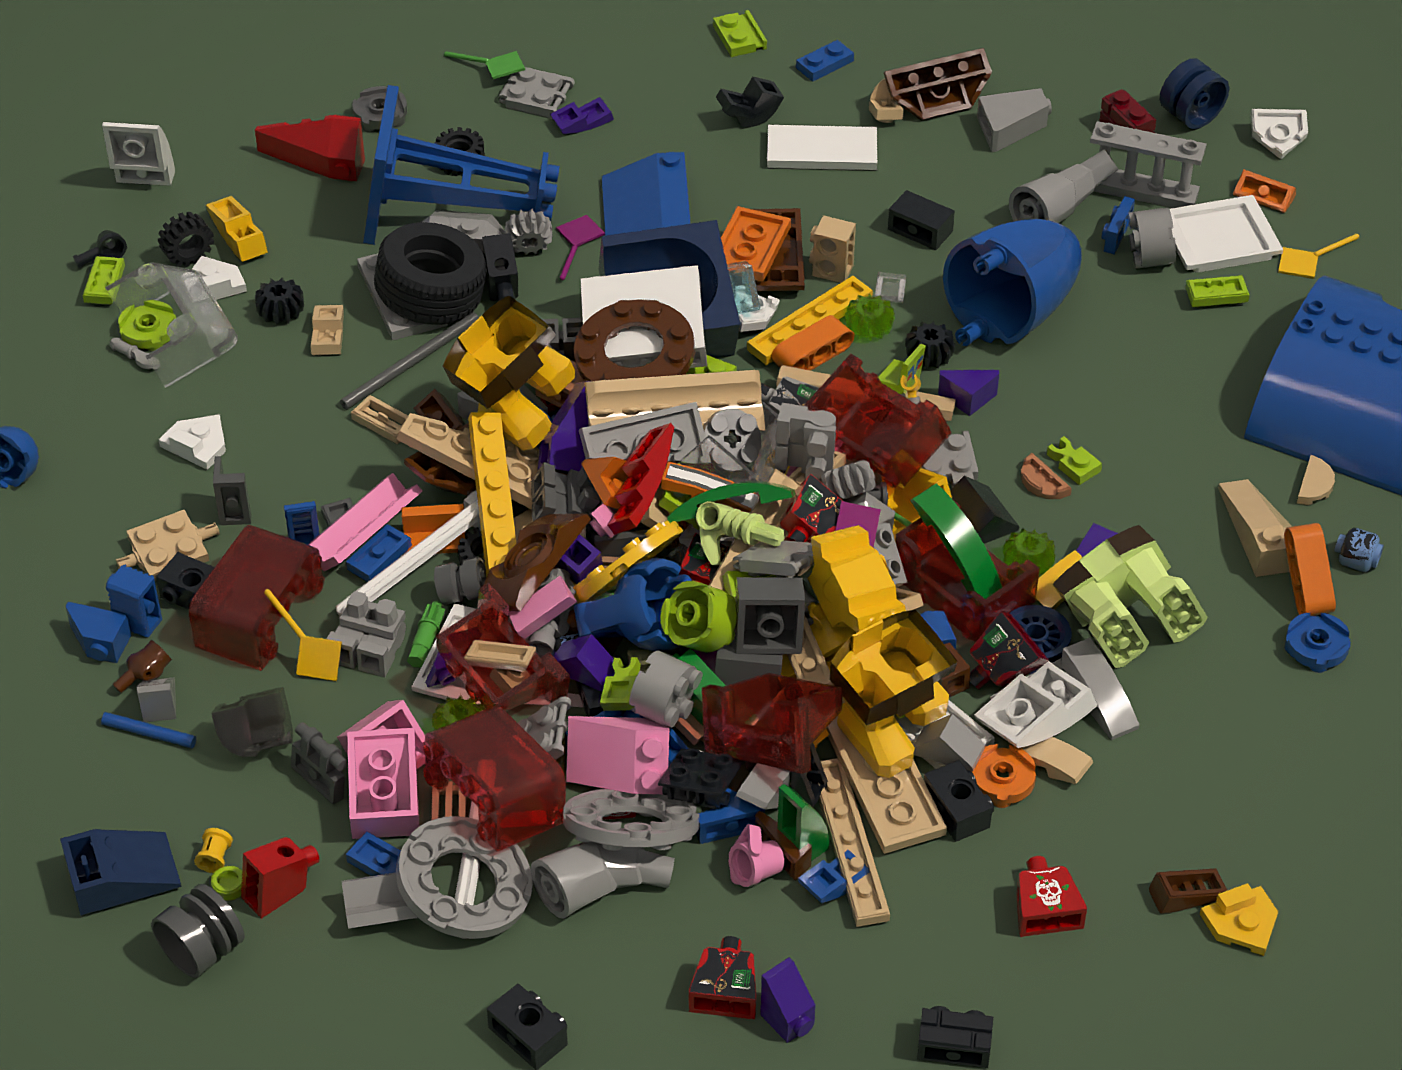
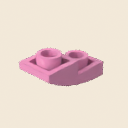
(601, 517)

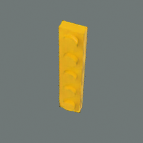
(833, 302)

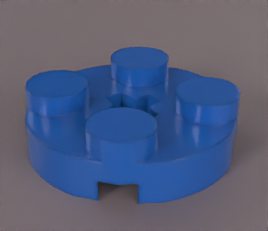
(1317, 655)

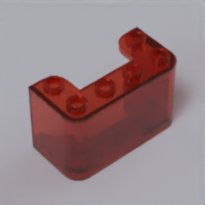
(880, 423)
(937, 578)
(230, 608)
(501, 771)

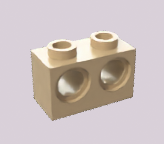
(833, 249)

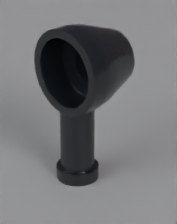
(115, 248)

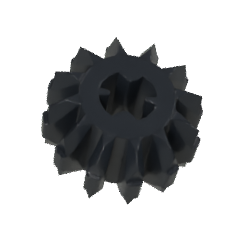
(279, 301)
(938, 343)

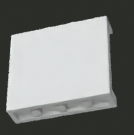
(670, 286)

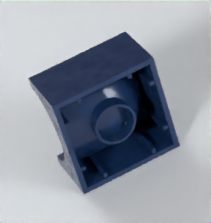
(680, 247)

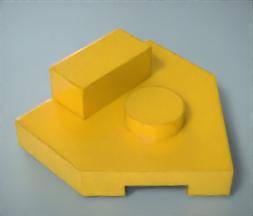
(1242, 917)

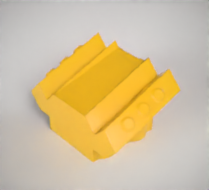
(852, 580)

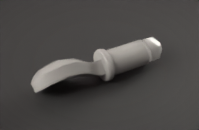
(131, 352)

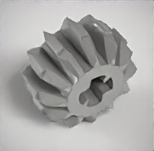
(529, 231)
(850, 479)

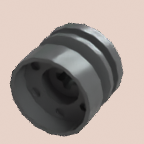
(197, 930)

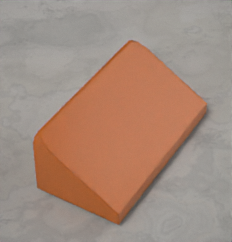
(1265, 190)

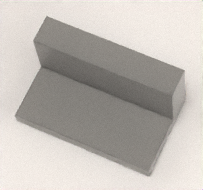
(374, 901)

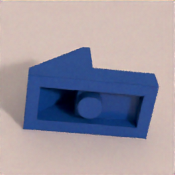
(726, 821)

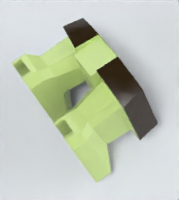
(1115, 577)

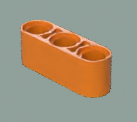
(814, 344)
(1309, 569)

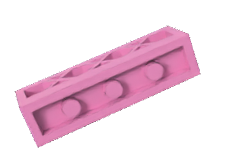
(363, 520)

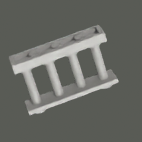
(1143, 187)

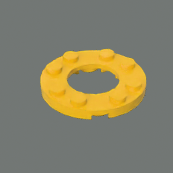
(637, 551)

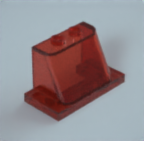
(491, 624)
(769, 719)

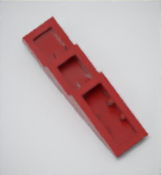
(644, 474)

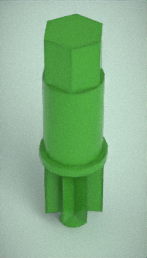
(427, 630)

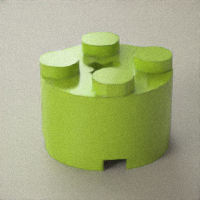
(699, 617)

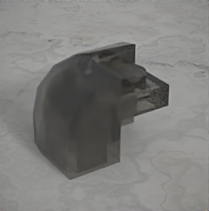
(254, 722)

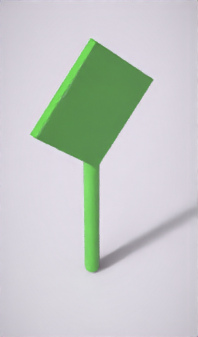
(497, 66)

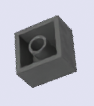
(769, 615)

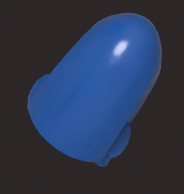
(1010, 278)

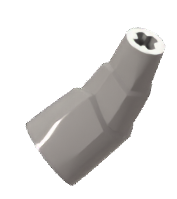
(1058, 194)
(588, 872)

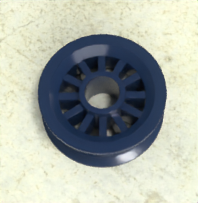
(1046, 629)

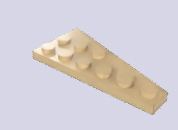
(455, 450)

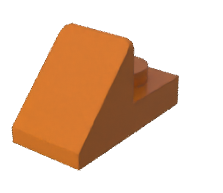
(606, 477)

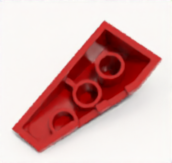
(321, 146)

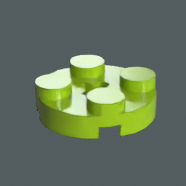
(133, 322)

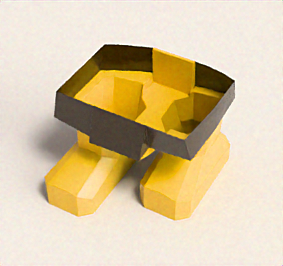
(499, 357)
(890, 673)

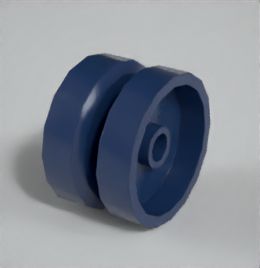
(1194, 93)

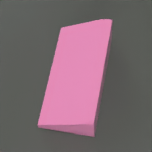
(542, 607)

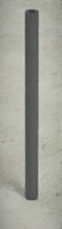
(408, 361)

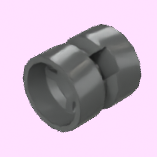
(457, 582)

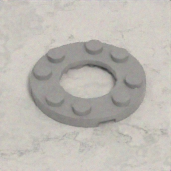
(585, 813)
(443, 912)

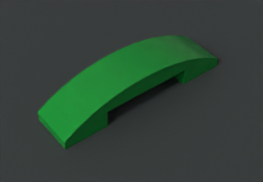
(767, 491)
(960, 539)

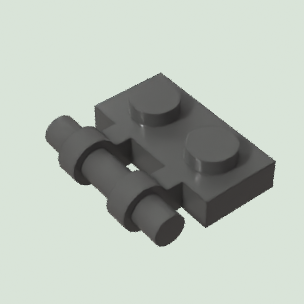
(319, 763)

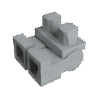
(805, 440)
(369, 634)

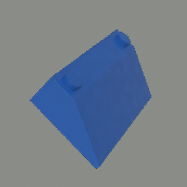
(646, 194)

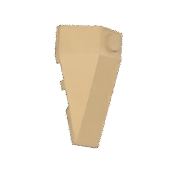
(1258, 527)

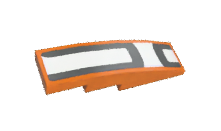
(696, 481)

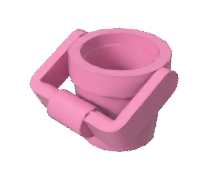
(754, 859)

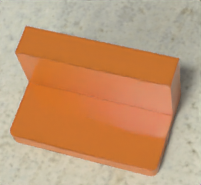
(424, 520)

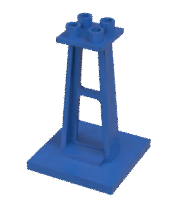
(396, 187)

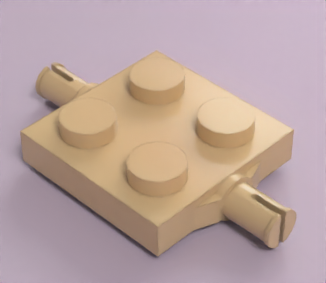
(161, 539)

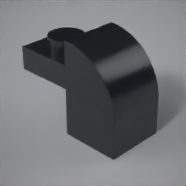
(754, 105)

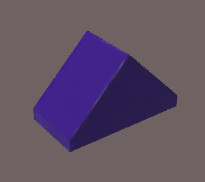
(969, 387)
(586, 661)

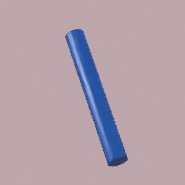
(148, 730)

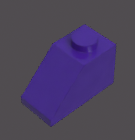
(786, 1001)

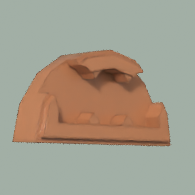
(1042, 480)

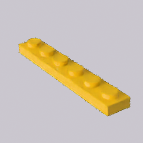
(492, 486)

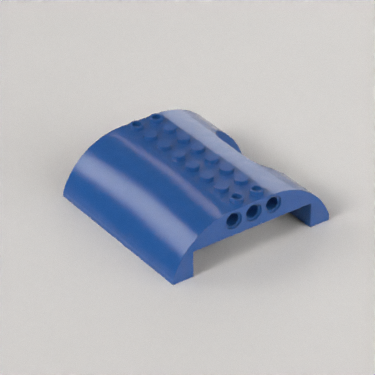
(1337, 386)

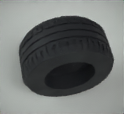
(430, 273)

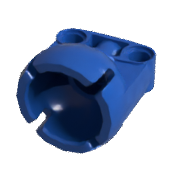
(634, 607)

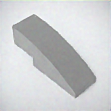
(1090, 667)

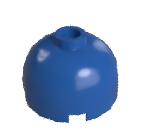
(17, 456)

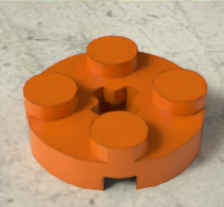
(1011, 788)

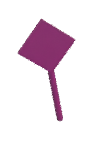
(578, 233)
(855, 514)

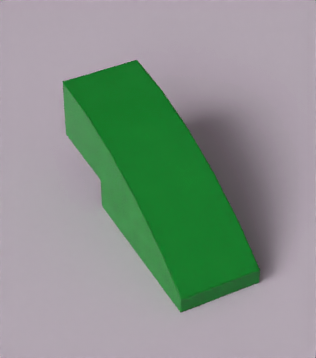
(801, 822)

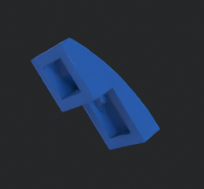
(825, 879)

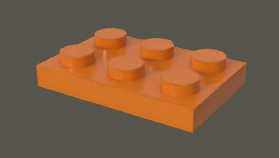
(754, 238)

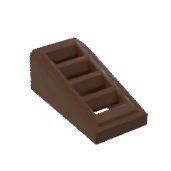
(796, 860)
(1169, 898)

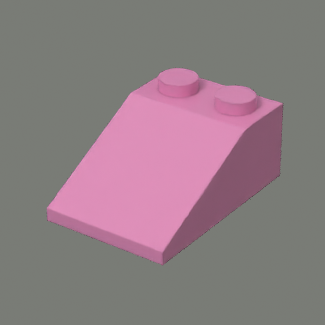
(617, 753)
(382, 782)

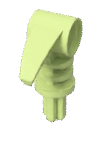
(732, 523)

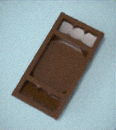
(787, 268)
(534, 556)

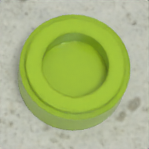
(227, 882)

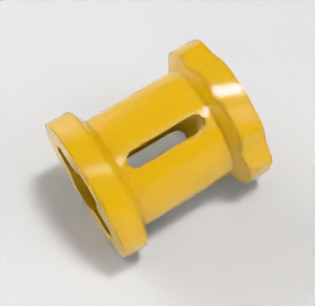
(213, 849)

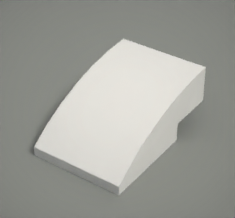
(139, 153)
(1037, 706)

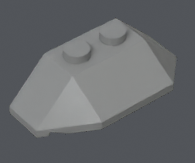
(473, 224)

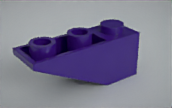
(563, 443)

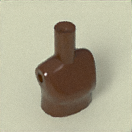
(143, 665)

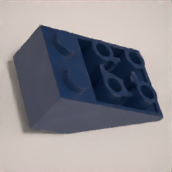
(118, 867)

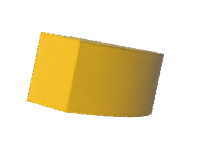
(237, 228)

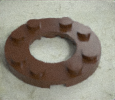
(606, 324)

